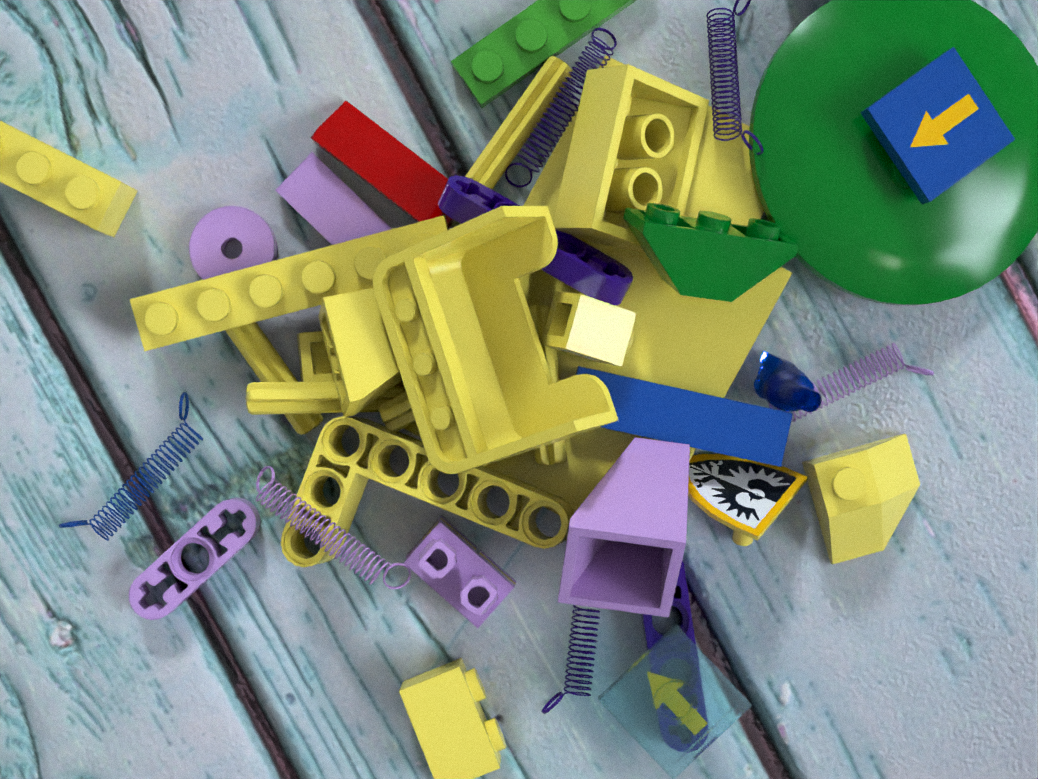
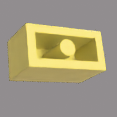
(451, 722)

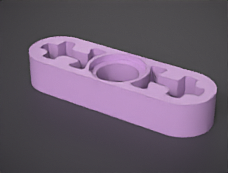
(175, 594)

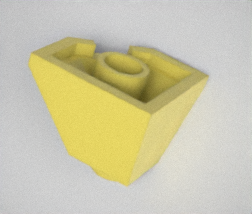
(862, 495)

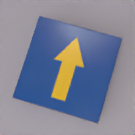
(937, 126)

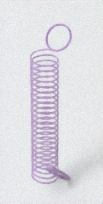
(909, 368)
(269, 488)

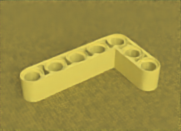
(419, 481)

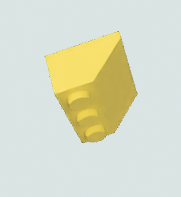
(627, 149)

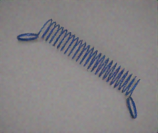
(84, 522)

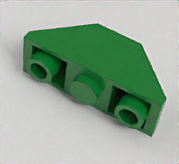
(708, 253)

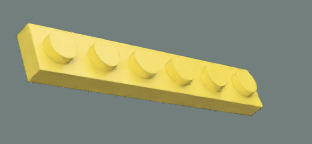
(270, 287)

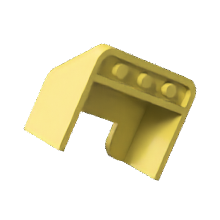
(473, 345)

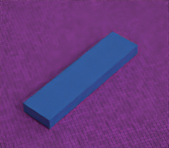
(696, 419)

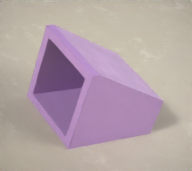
(630, 533)

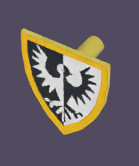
(741, 492)

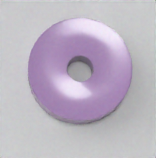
(228, 224)

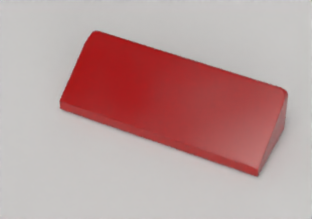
(382, 162)

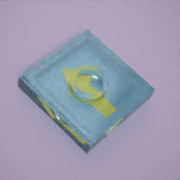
(674, 701)

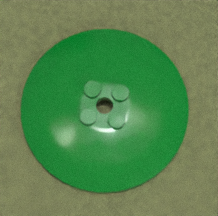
(839, 188)

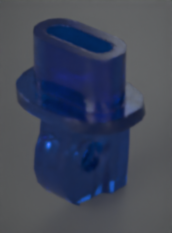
(785, 385)

